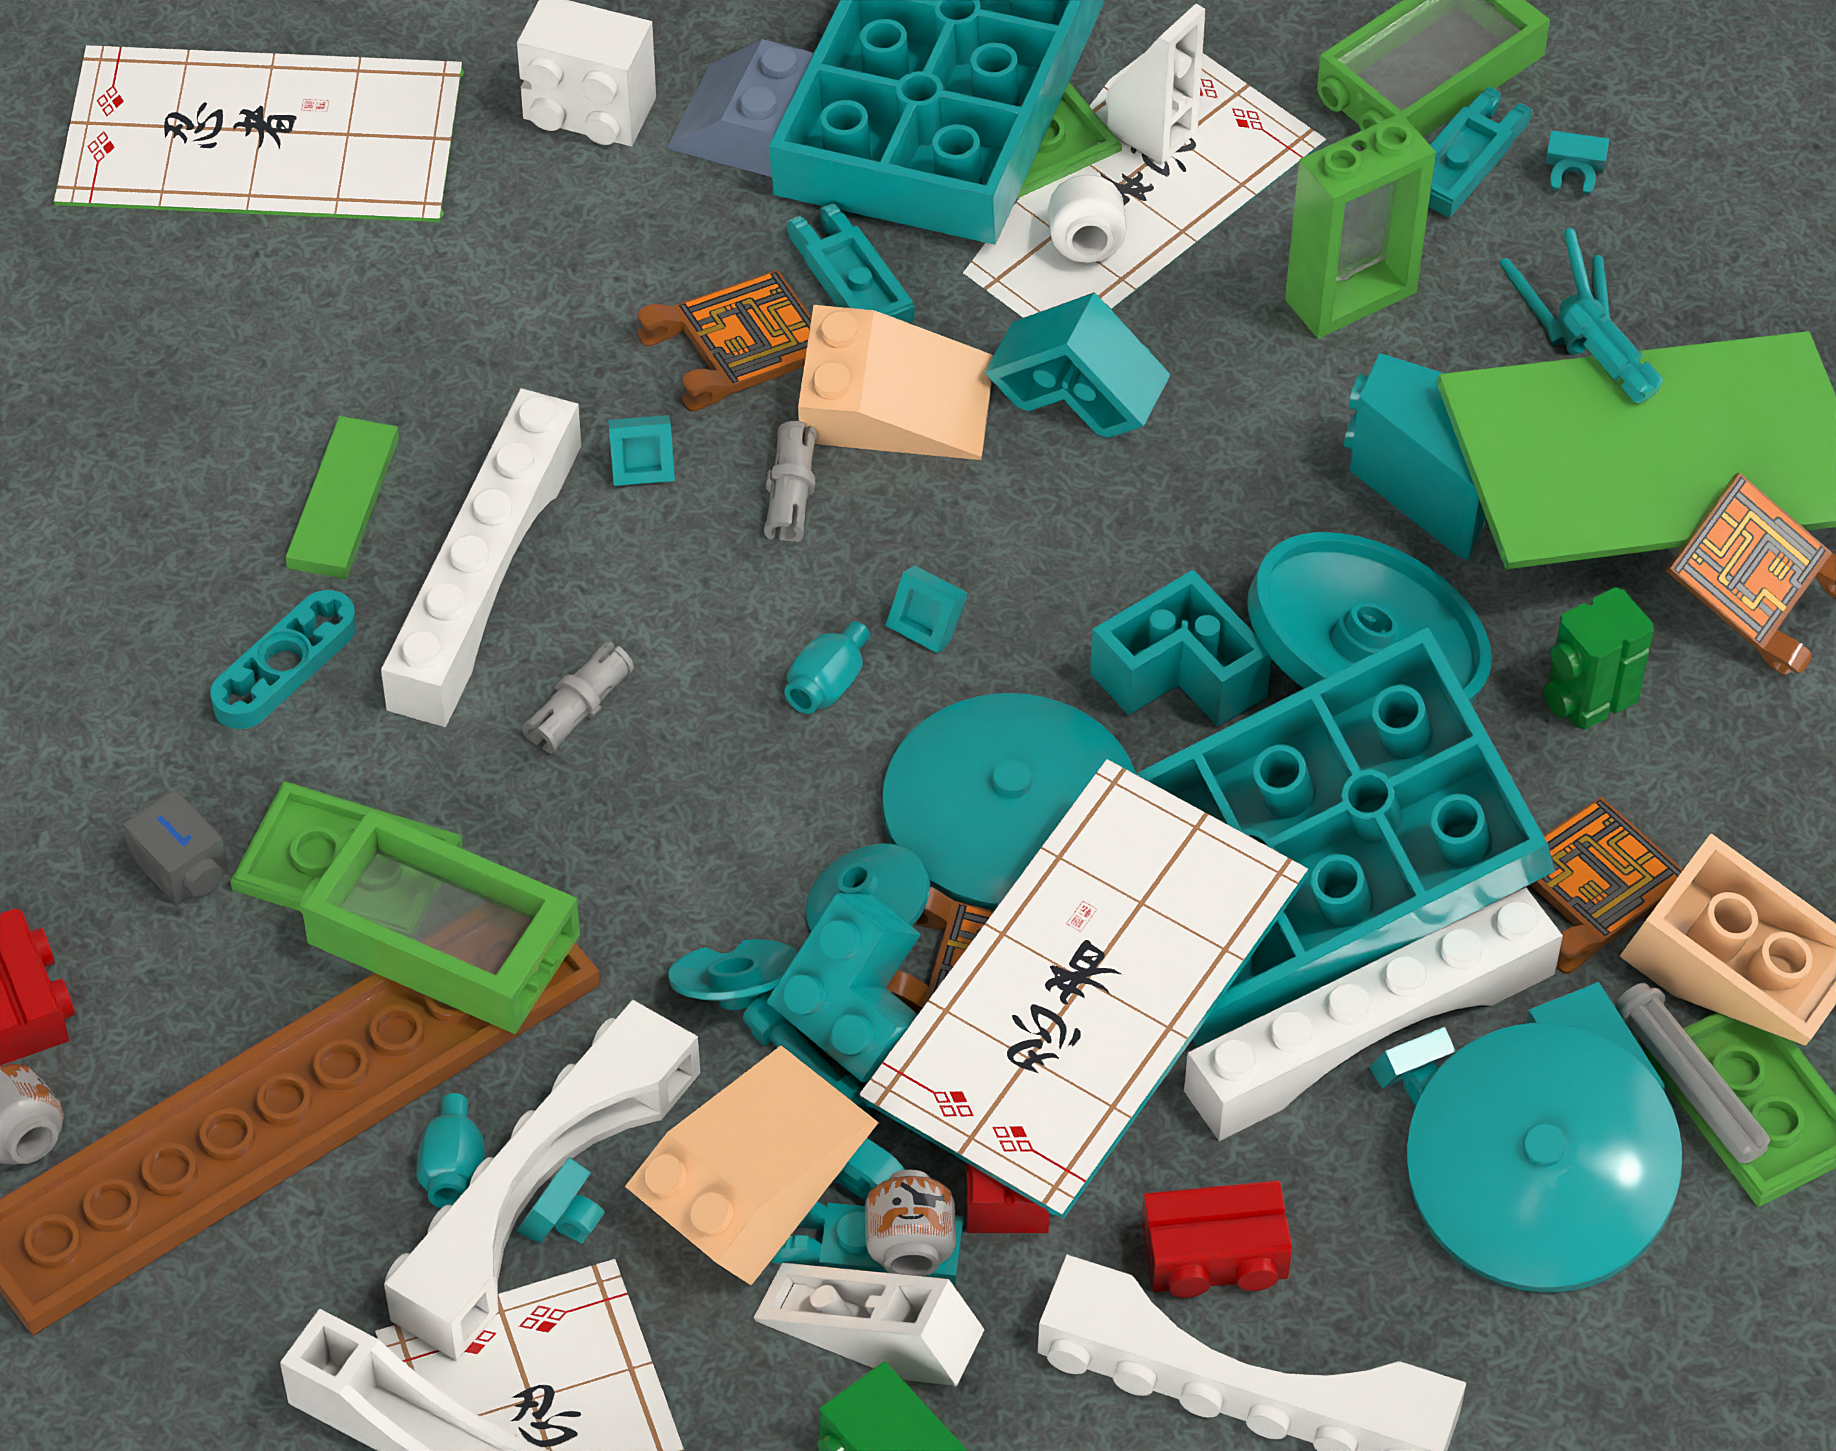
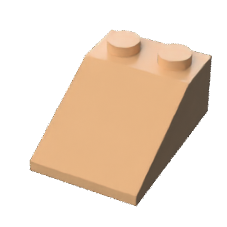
(892, 386)
(1740, 946)
(752, 1162)

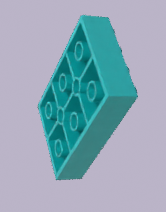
(929, 108)
(1386, 802)

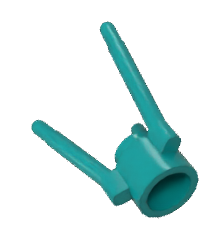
(1556, 329)

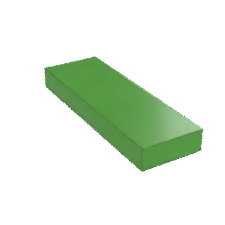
(342, 497)

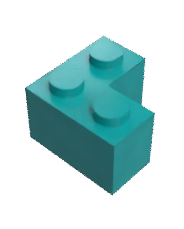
(1081, 357)
(1184, 640)
(840, 983)

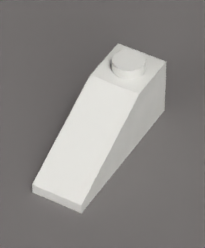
(1160, 94)
(875, 1318)

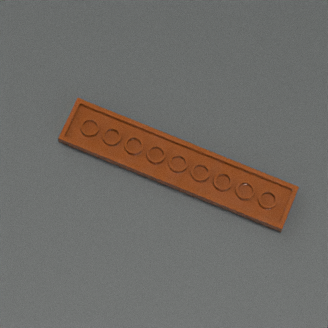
(239, 1136)

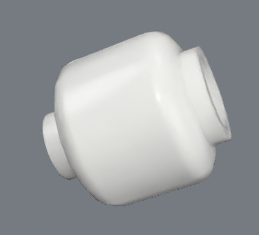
(1087, 218)

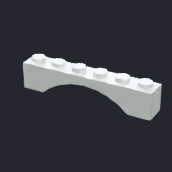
(451, 611)
(1289, 1049)
(623, 1081)
(1111, 1327)
(379, 1399)

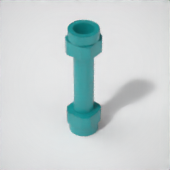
(770, 1026)

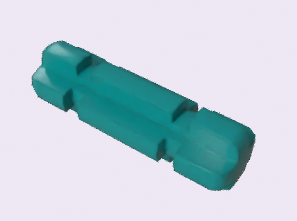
(1613, 350)

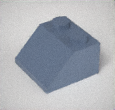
(741, 105)

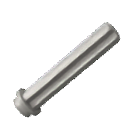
(1692, 1072)

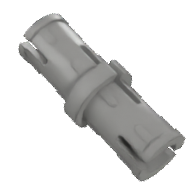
(790, 481)
(578, 697)

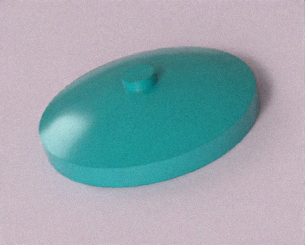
(1343, 597)
(989, 786)
(1544, 1157)

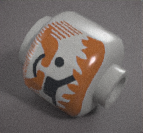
(28, 1116)
(910, 1223)

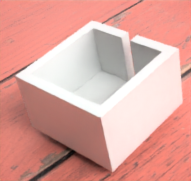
(587, 71)

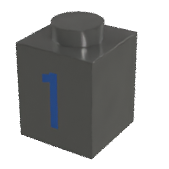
(176, 848)

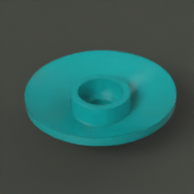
(880, 870)
(732, 977)

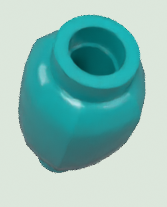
(826, 669)
(449, 1152)

